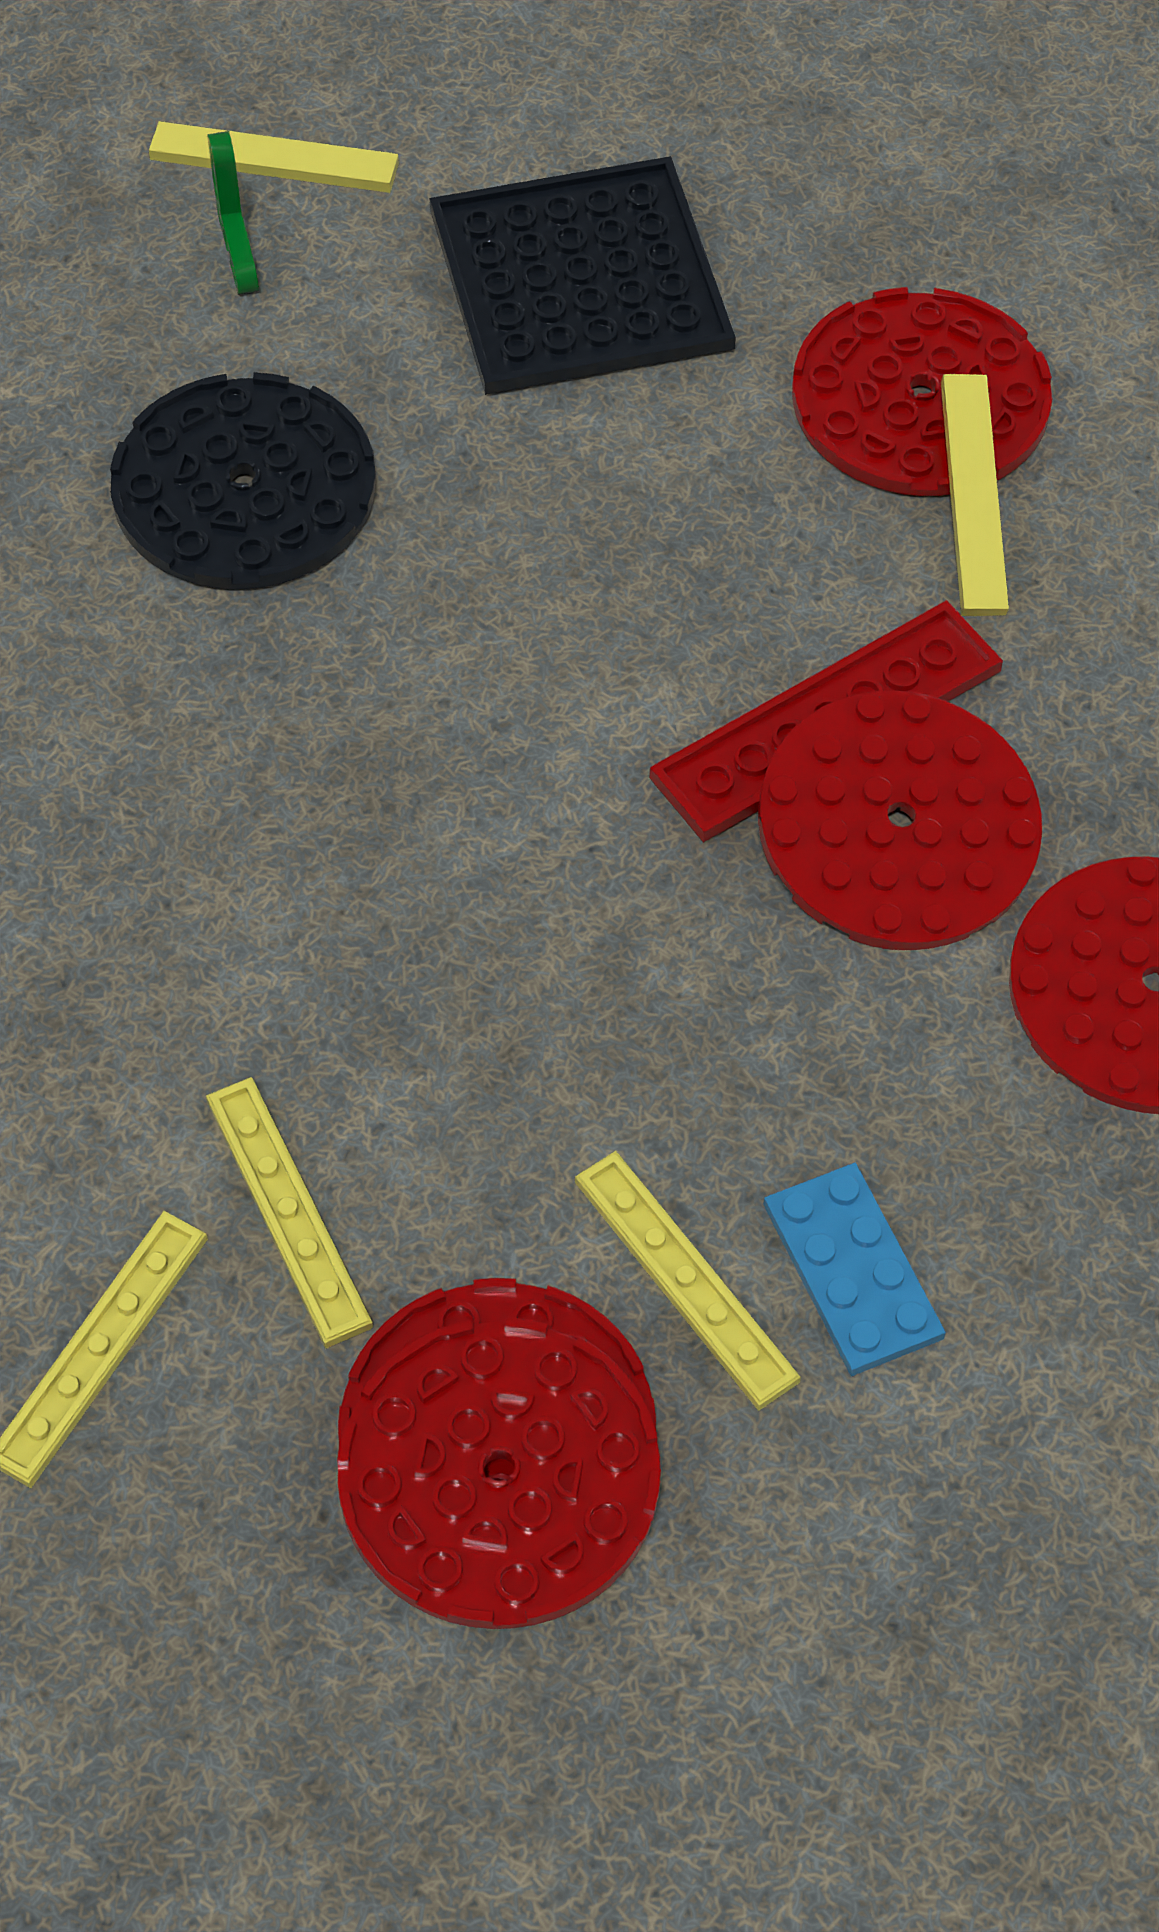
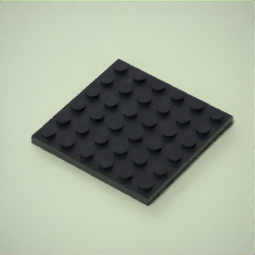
(580, 275)

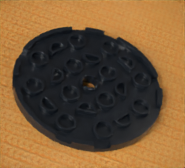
(198, 525)

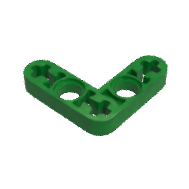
(229, 212)

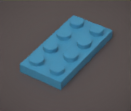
(854, 1269)

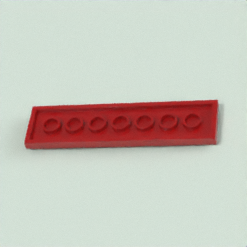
(722, 774)

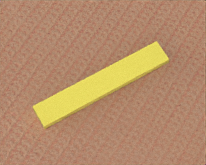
(279, 157)
(974, 495)
(289, 1213)
(688, 1280)
(98, 1348)

